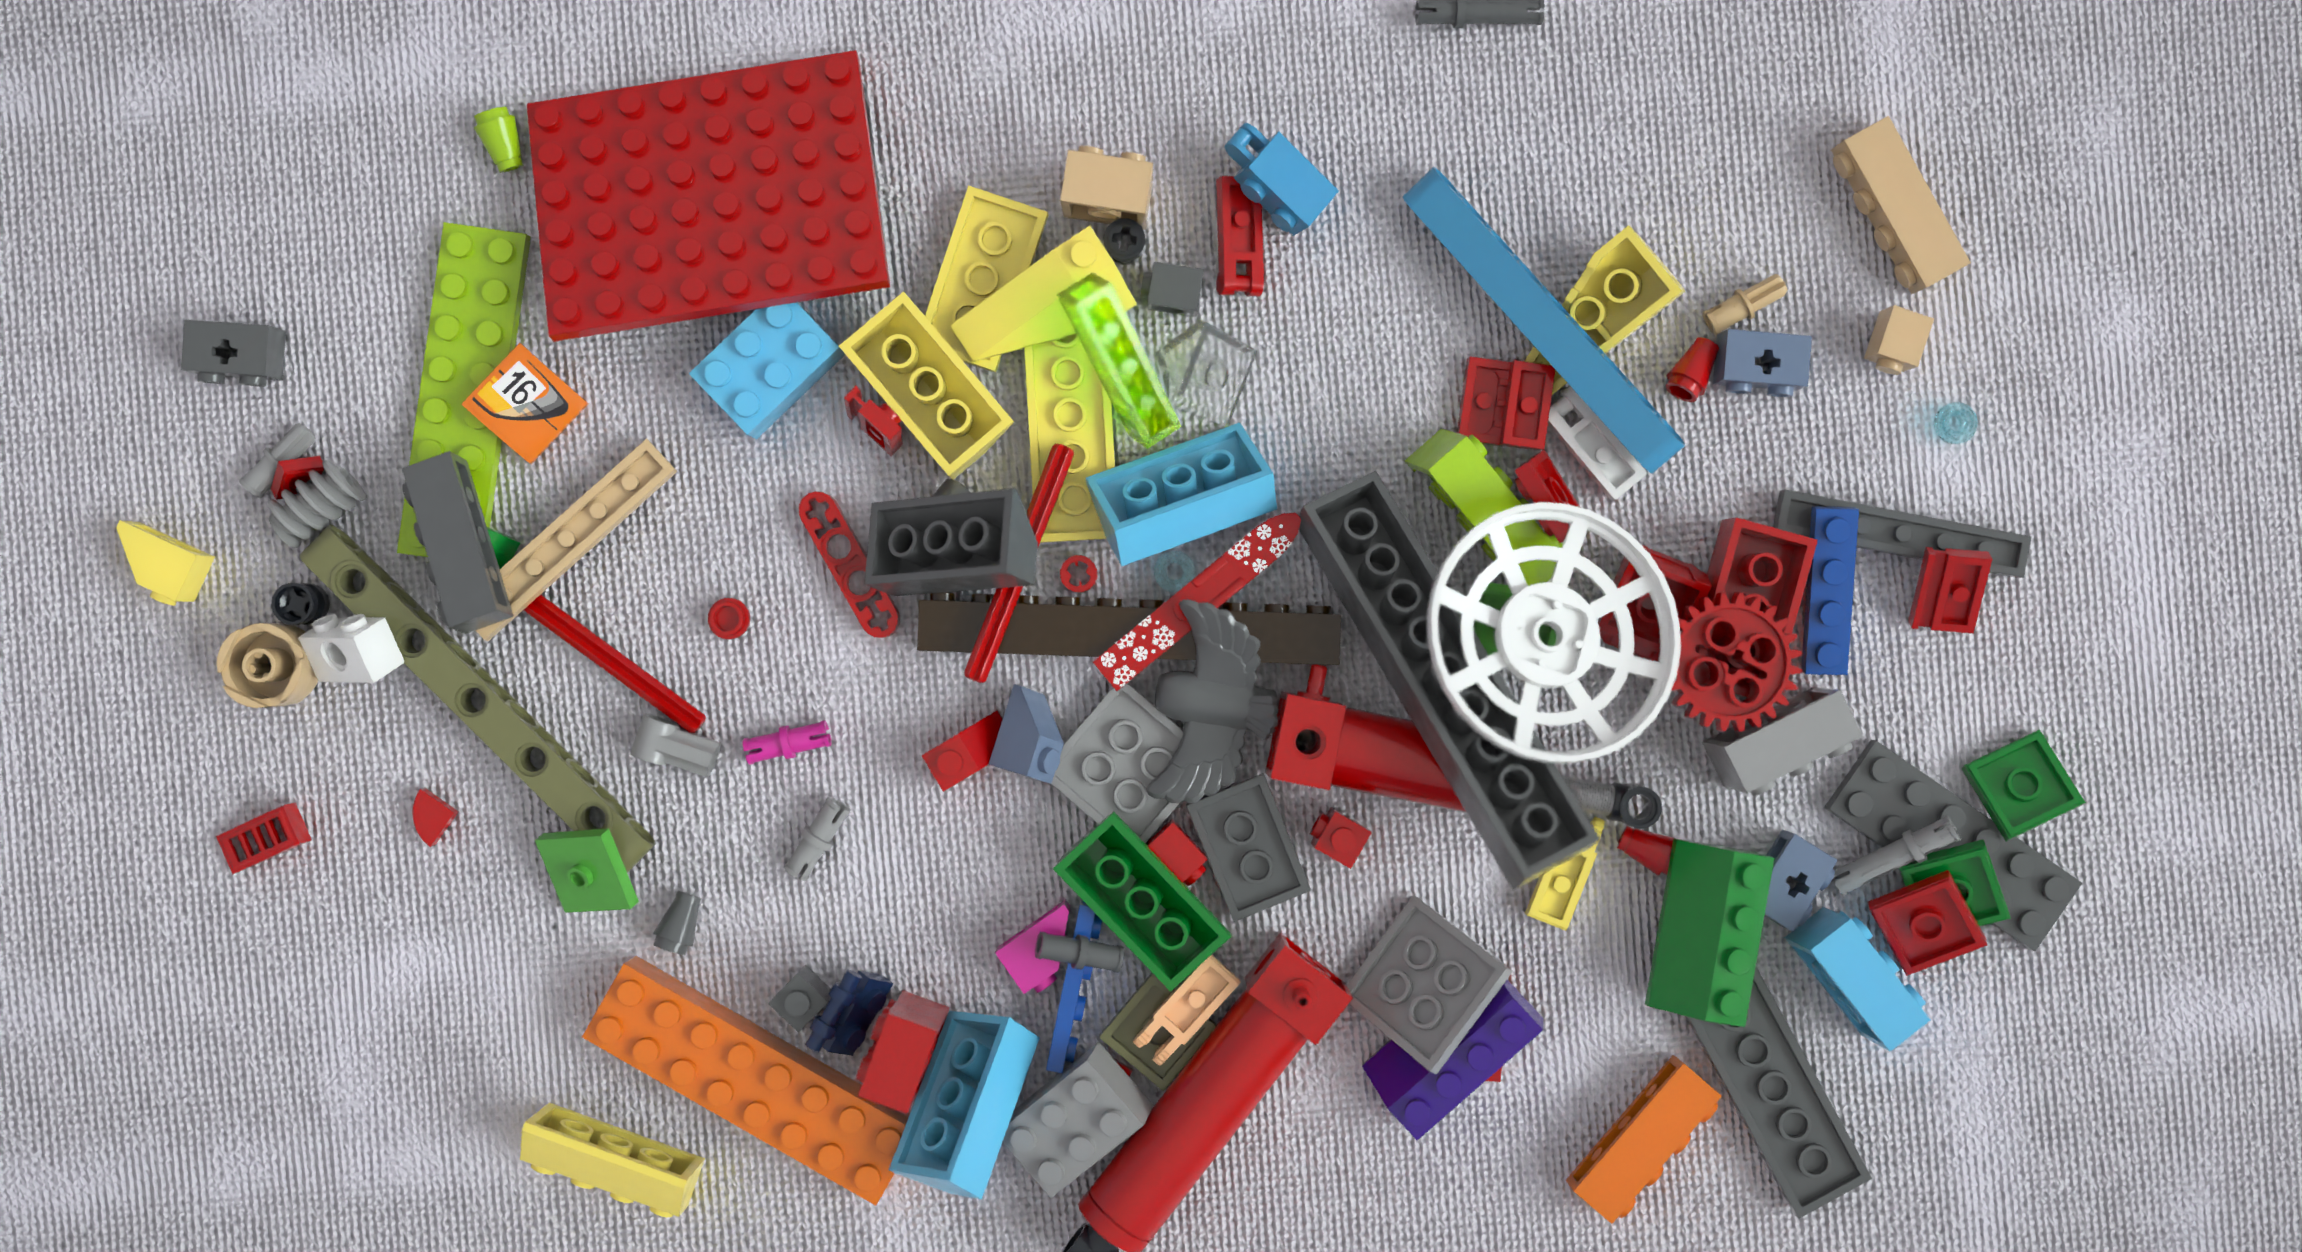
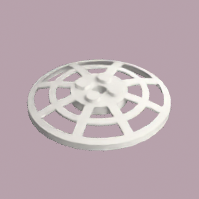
(1574, 627)

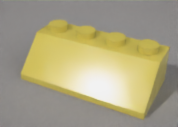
(927, 385)
(610, 1159)

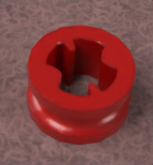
(1066, 576)

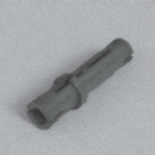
(1479, 12)

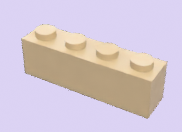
(1899, 206)

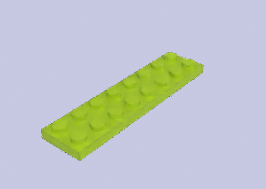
(467, 338)

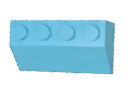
(1182, 493)
(965, 1103)

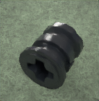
(1114, 233)

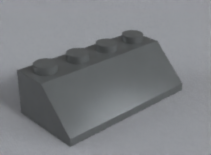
(950, 544)

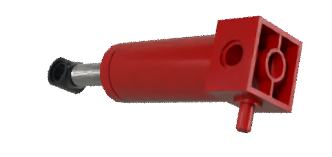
(1392, 760)

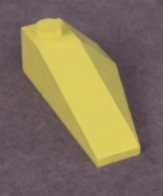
(1617, 293)
(1028, 307)

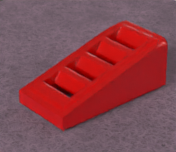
(291, 824)

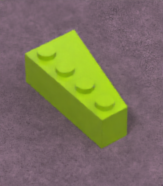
(1478, 491)

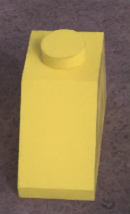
(164, 563)

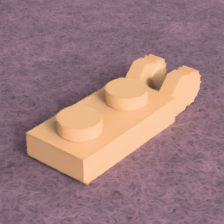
(1189, 1006)

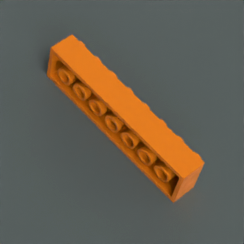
(748, 1077)

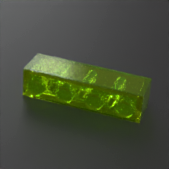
(1119, 359)

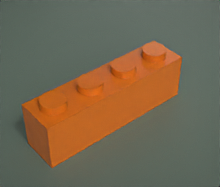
(1643, 1140)

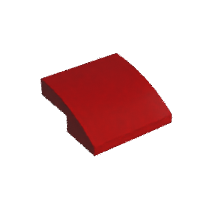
(1506, 402)

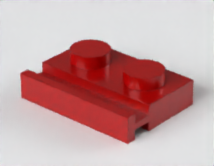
(877, 422)
(1950, 590)

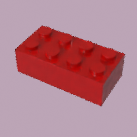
(1762, 565)

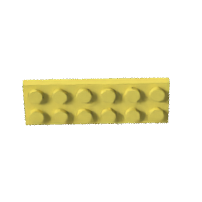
(1072, 410)

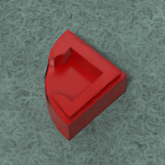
(291, 470)
(431, 816)

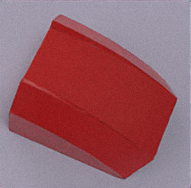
(1686, 585)

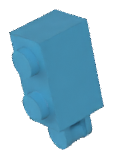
(1279, 178)

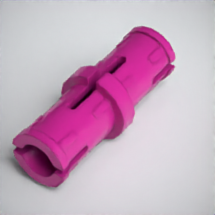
(787, 742)

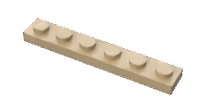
(581, 528)

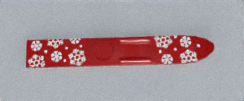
(1212, 585)

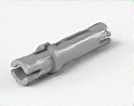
(1896, 854)

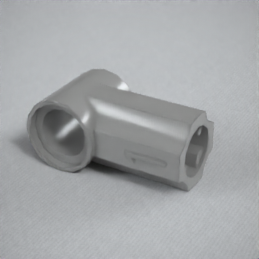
(664, 742)

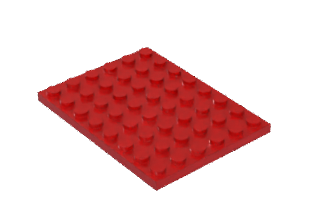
(706, 196)

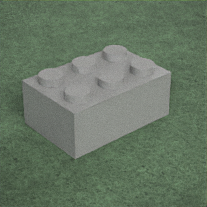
(1803, 731)
(1076, 1119)

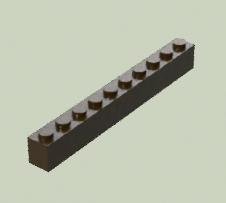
(1092, 630)

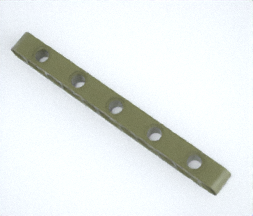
(454, 677)

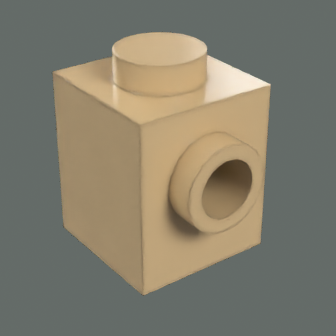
(1898, 340)

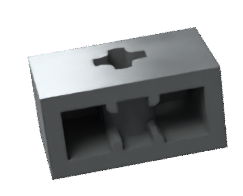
(210, 344)

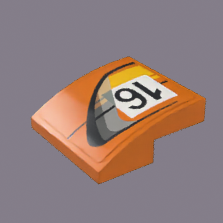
(525, 403)

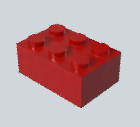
(901, 1050)

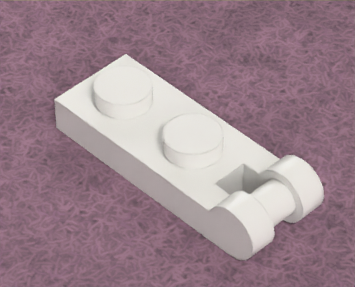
(1594, 446)

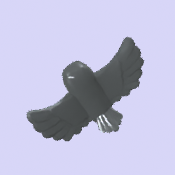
(1214, 704)

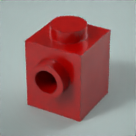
(1339, 837)
(1178, 852)

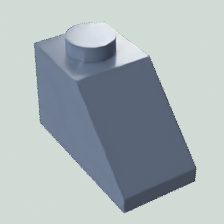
(1028, 737)

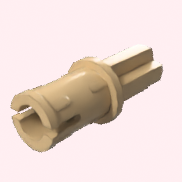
(1744, 304)

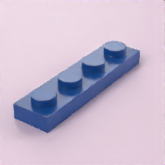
(1830, 591)
(1071, 1003)

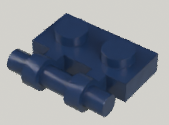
(849, 1012)

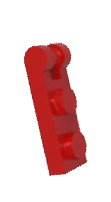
(1238, 240)

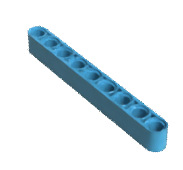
(1543, 320)

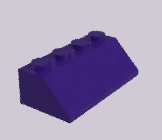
(1423, 1098)

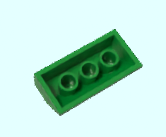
(1141, 901)
(1709, 932)

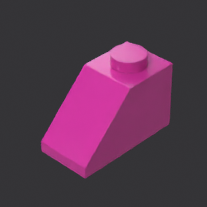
(1019, 951)

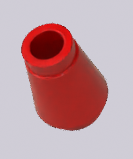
(1692, 371)
(1647, 848)

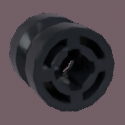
(291, 606)

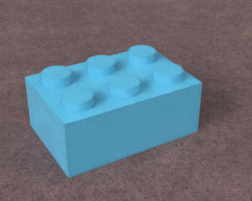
(767, 365)
(1859, 977)

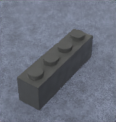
(456, 543)

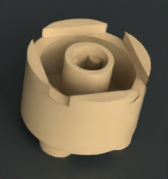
(252, 680)

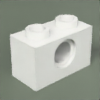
(351, 649)

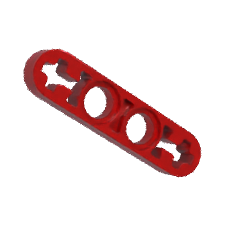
(845, 567)

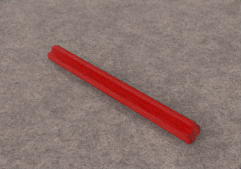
(1006, 598)
(616, 664)

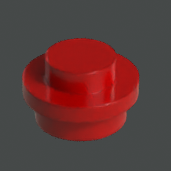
(729, 618)

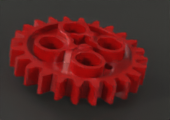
(1743, 627)

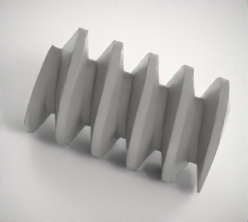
(314, 504)

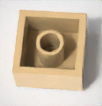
(1106, 186)

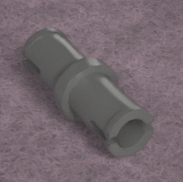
(1079, 952)

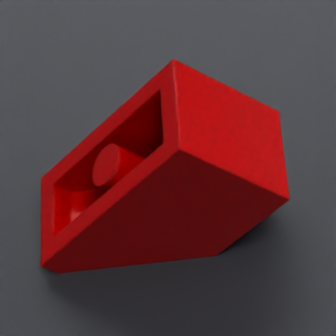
(964, 752)

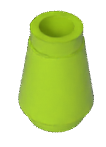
(500, 137)

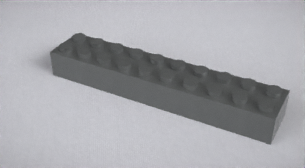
(1386, 587)

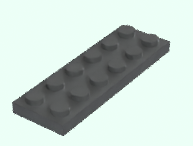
(1890, 796)
(1783, 1104)

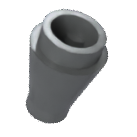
(678, 924)

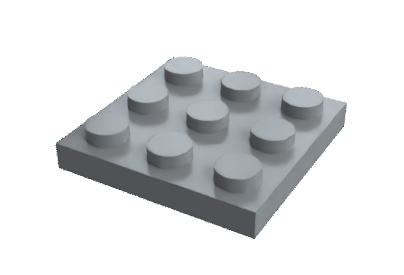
(1116, 759)
(1426, 984)

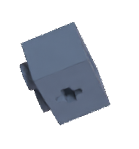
(1785, 354)
(1807, 867)

